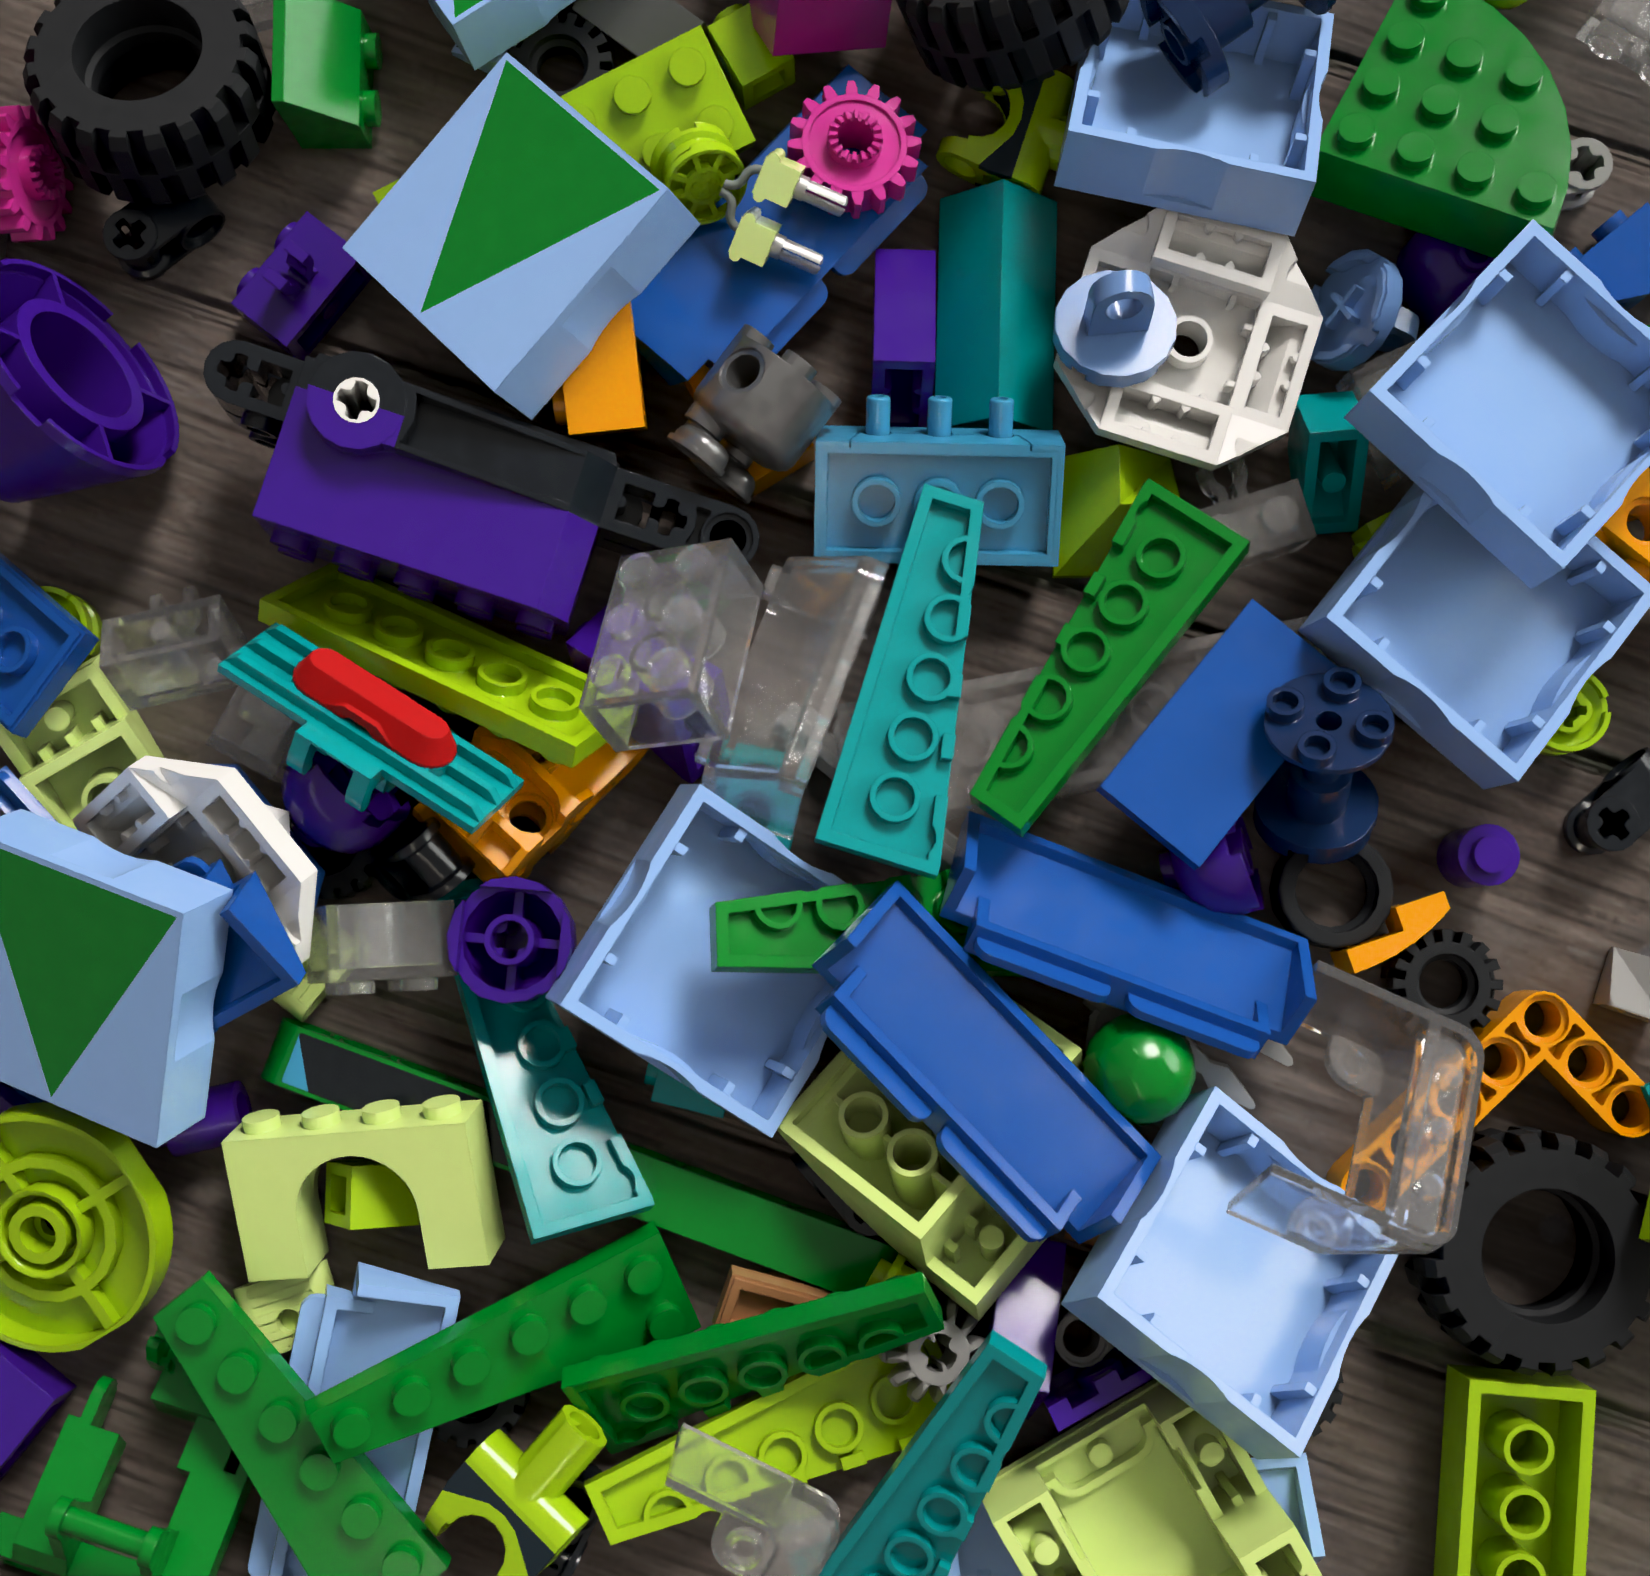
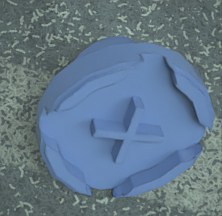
(1361, 311)
(1114, 327)

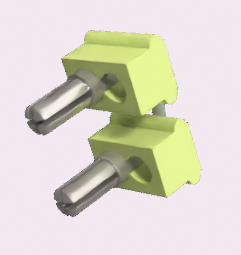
(759, 236)

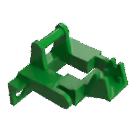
(78, 1475)

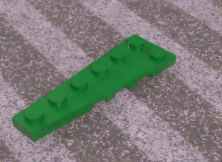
(1131, 615)
(796, 927)
(516, 1345)
(651, 1386)
(332, 1515)

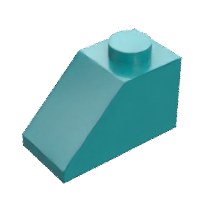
(1328, 460)

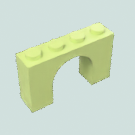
(432, 1146)

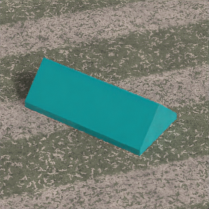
(996, 304)

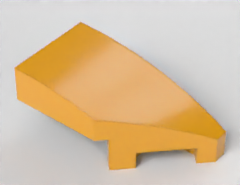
(1405, 926)

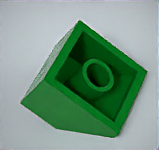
(325, 73)

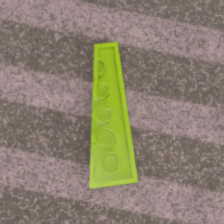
(802, 1431)

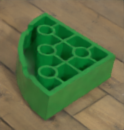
(1449, 129)

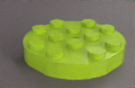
(107, 1224)

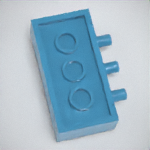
(876, 472)

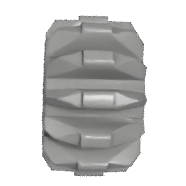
(914, 1364)

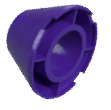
(72, 391)

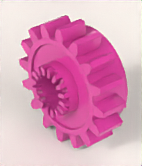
(861, 123)
(30, 178)

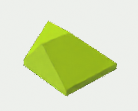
(1096, 498)

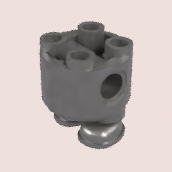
(753, 411)

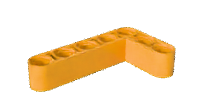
(1549, 1052)

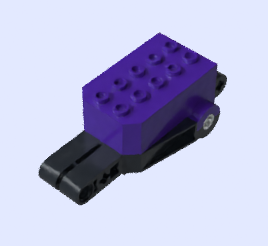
(443, 489)

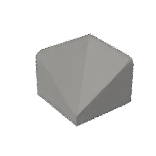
(1625, 984)

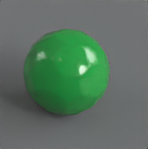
(1140, 1068)

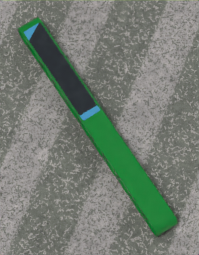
(684, 1196)

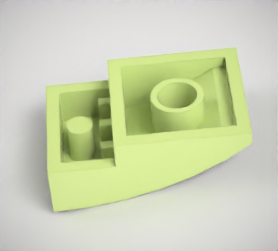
(79, 744)

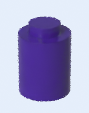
(1478, 856)
(224, 1110)

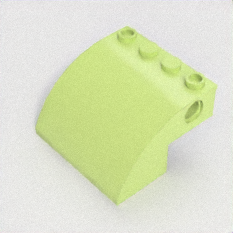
(1143, 1495)

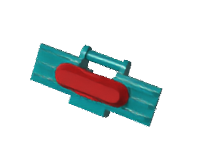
(369, 729)

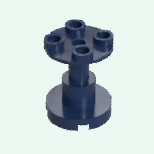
(1200, 30)
(1319, 796)

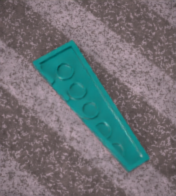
(901, 739)
(549, 1115)
(942, 1475)

